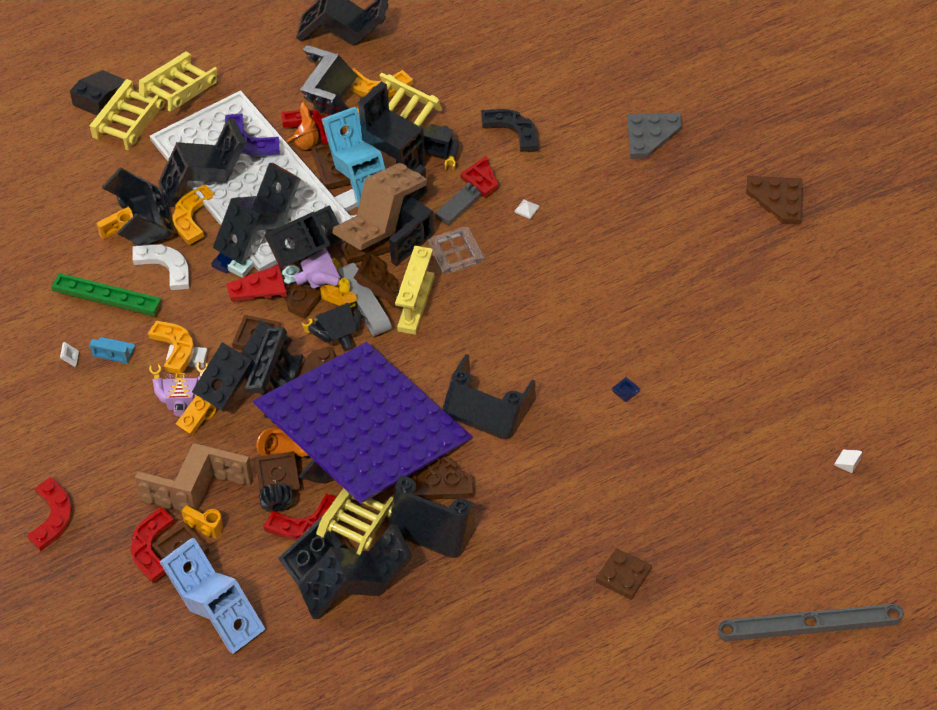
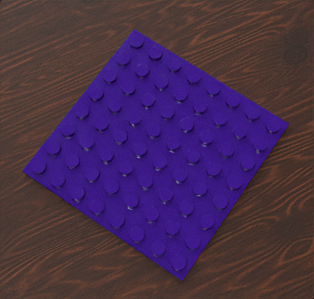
(362, 421)

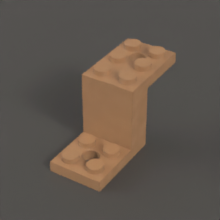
(379, 206)
(194, 478)

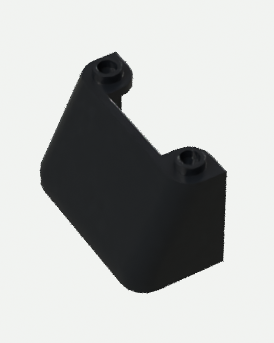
(432, 524)

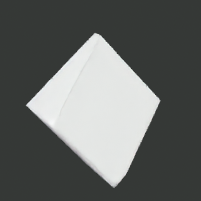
(848, 460)

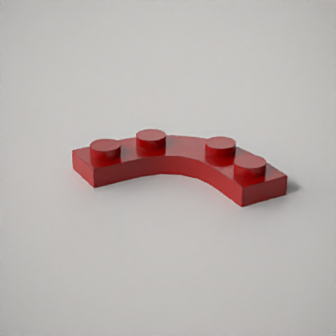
(294, 118)
(58, 518)
(292, 527)
(142, 543)

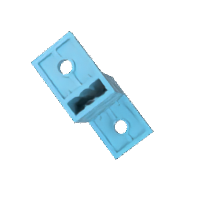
(351, 154)

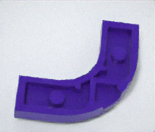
(256, 146)

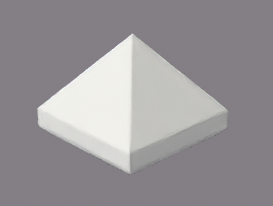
(527, 209)
(69, 354)

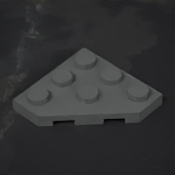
(650, 131)

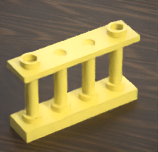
(175, 69)
(416, 95)
(116, 105)
(415, 290)
(336, 512)

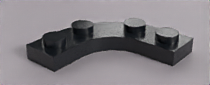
(512, 119)

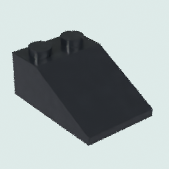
(95, 91)
(309, 550)

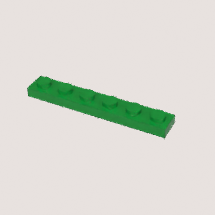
(106, 294)

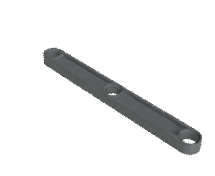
(795, 622)

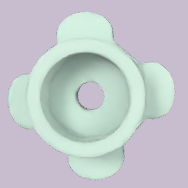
(289, 273)

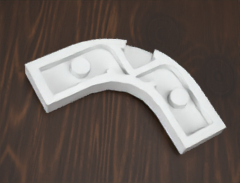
(167, 257)

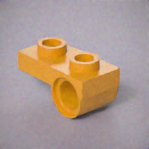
(114, 222)
(335, 296)
(195, 414)
(203, 521)

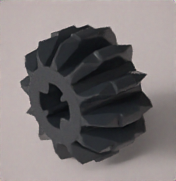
(276, 497)

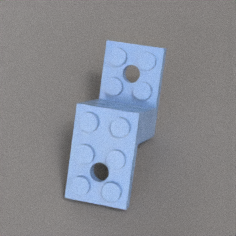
(212, 595)

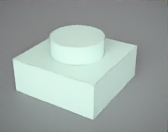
(241, 269)

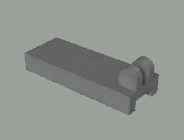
(458, 204)

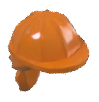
(307, 133)
(276, 441)

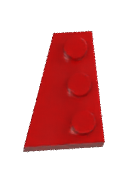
(260, 284)

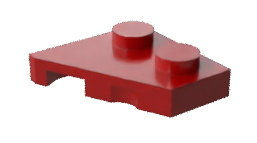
(481, 176)

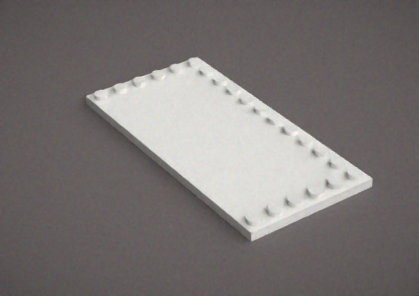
(248, 173)

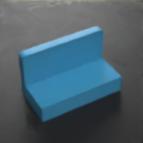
(112, 349)

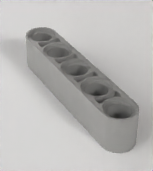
(366, 303)

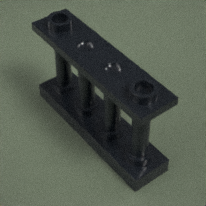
(268, 360)

